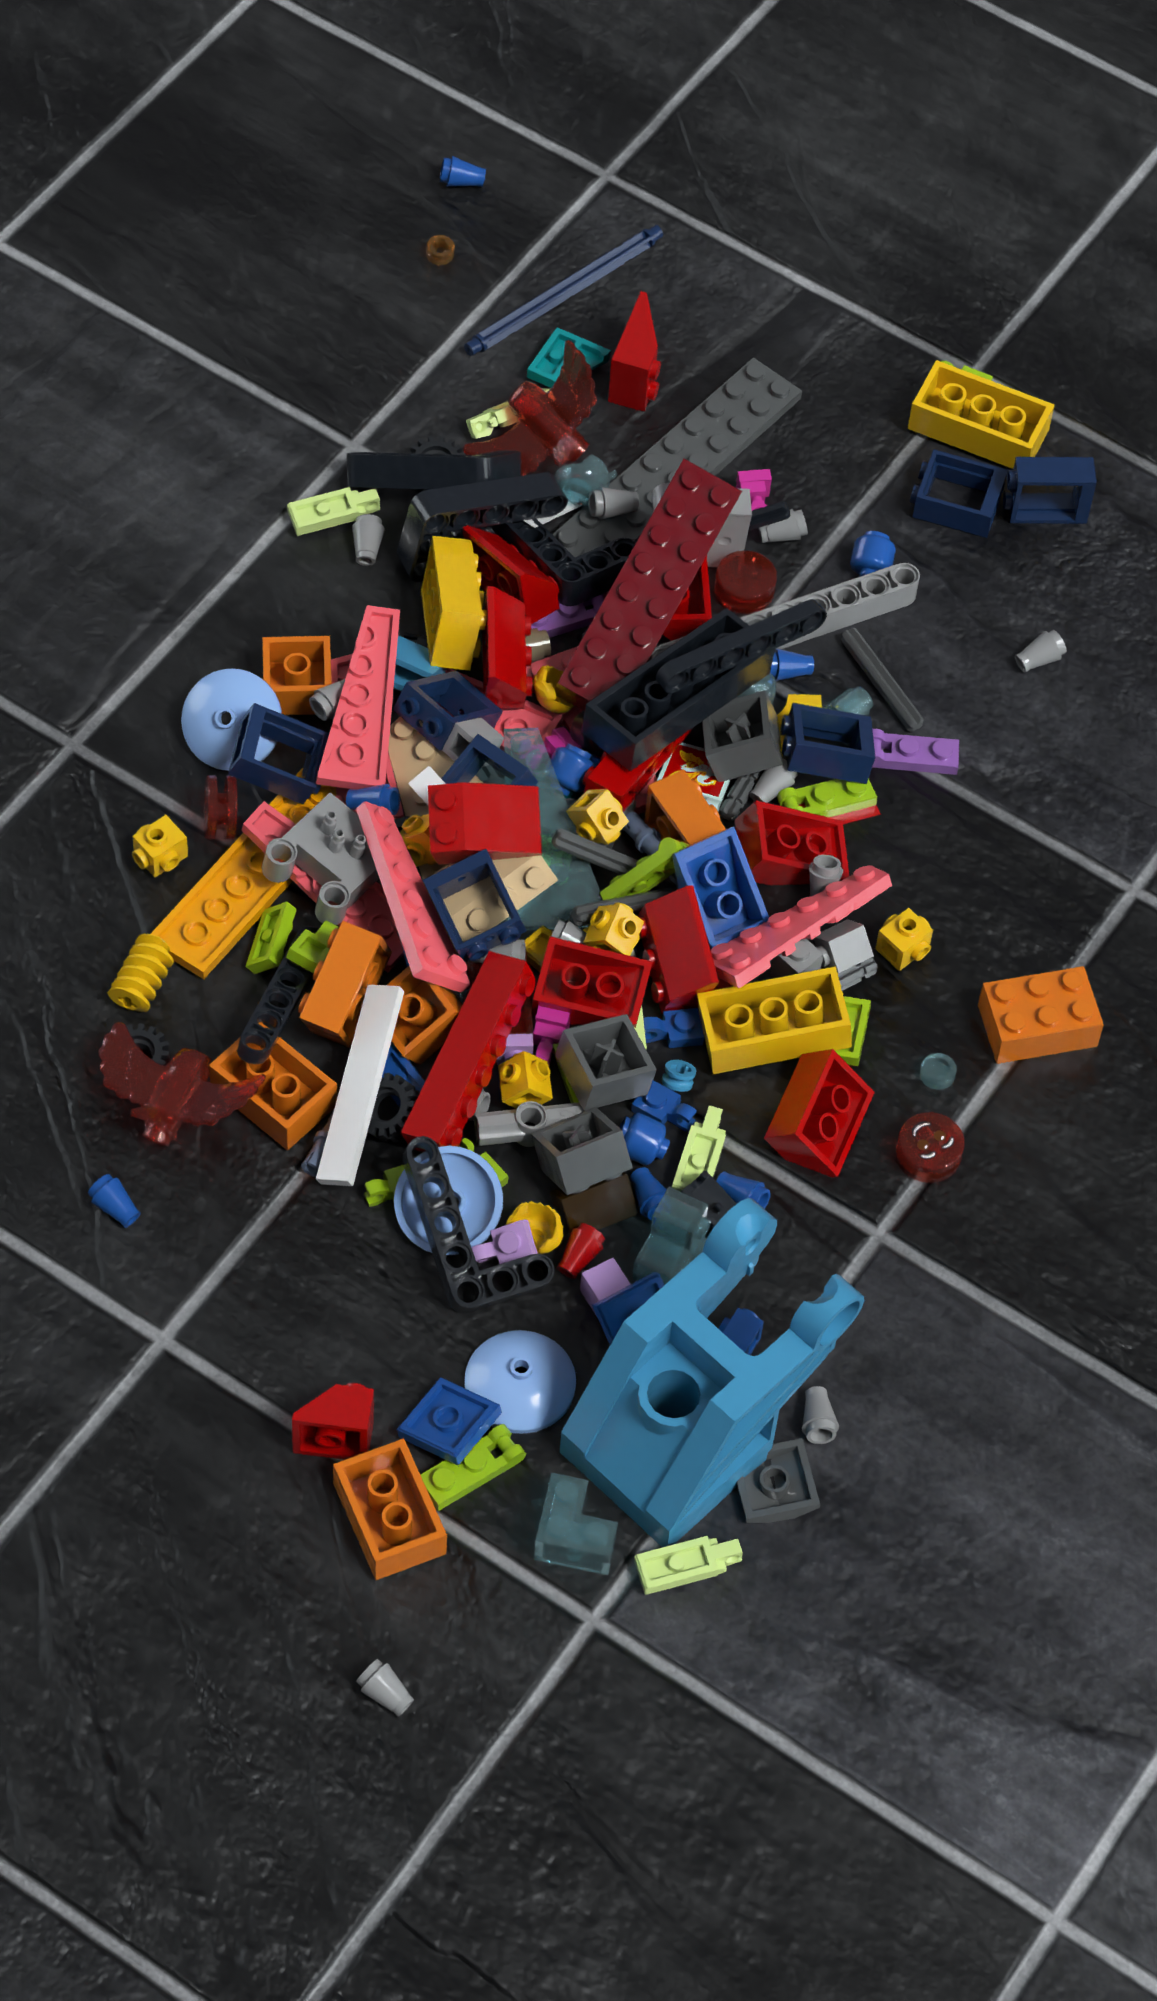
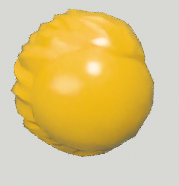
(544, 686)
(543, 1222)

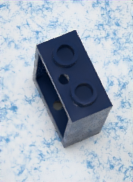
(965, 473)
(1050, 507)
(452, 692)
(289, 732)
(482, 751)
(824, 759)
(460, 877)

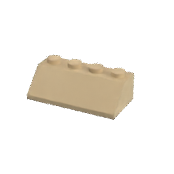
(480, 905)

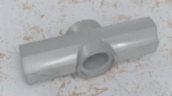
(509, 1125)

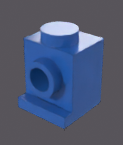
(743, 1329)

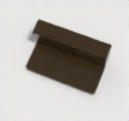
(598, 1205)

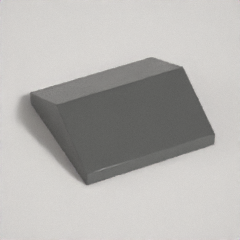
(794, 1486)

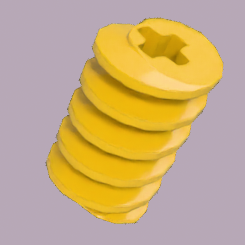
(141, 973)

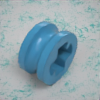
(679, 1075)

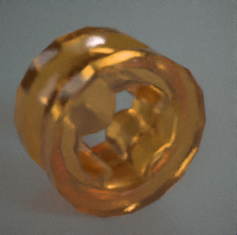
(436, 242)

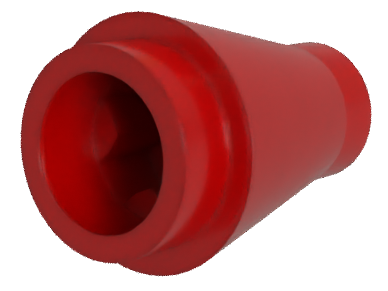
(581, 1248)

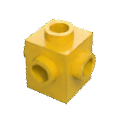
(598, 816)
(417, 839)
(159, 846)
(614, 929)
(904, 939)
(524, 1080)

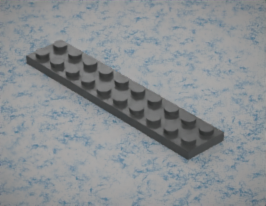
(705, 437)

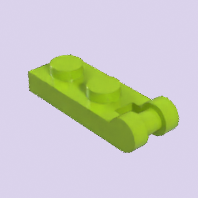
(829, 797)
(647, 873)
(451, 1482)

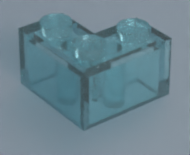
(675, 1236)
(569, 1536)

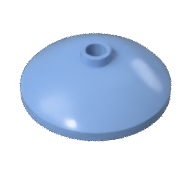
(206, 703)
(472, 1183)
(526, 1399)

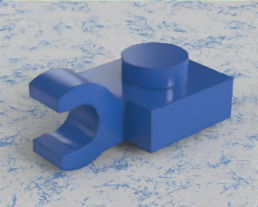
(678, 1027)
(665, 1106)

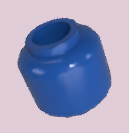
(872, 553)
(570, 767)
(644, 1138)

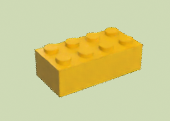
(979, 415)
(452, 603)
(774, 1020)

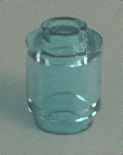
(852, 701)

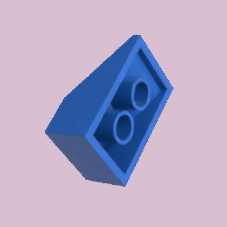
(722, 886)

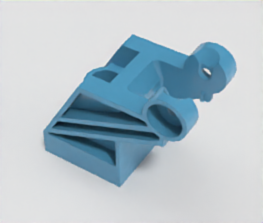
(679, 1403)

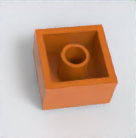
(296, 669)
(424, 1016)

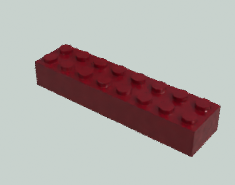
(649, 584)

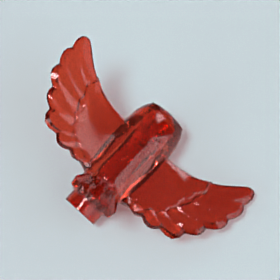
(548, 419)
(171, 1091)

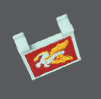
(697, 767)

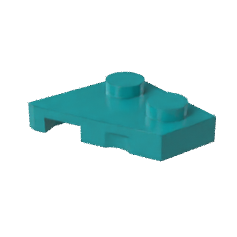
(548, 362)

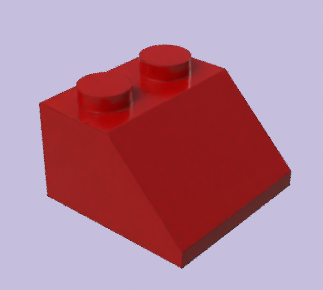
(335, 1423)

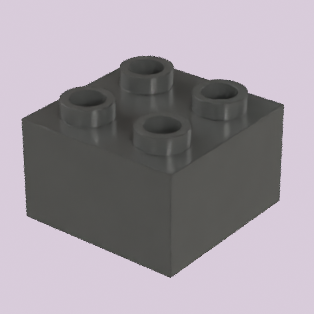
(743, 737)
(605, 1062)
(582, 1151)

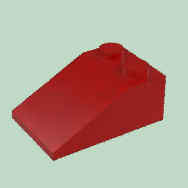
(635, 360)
(481, 817)
(785, 842)
(590, 982)

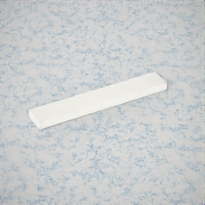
(360, 1085)

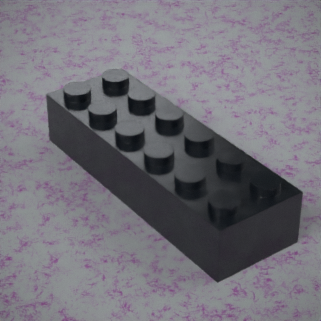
(641, 718)

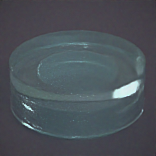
(938, 1071)

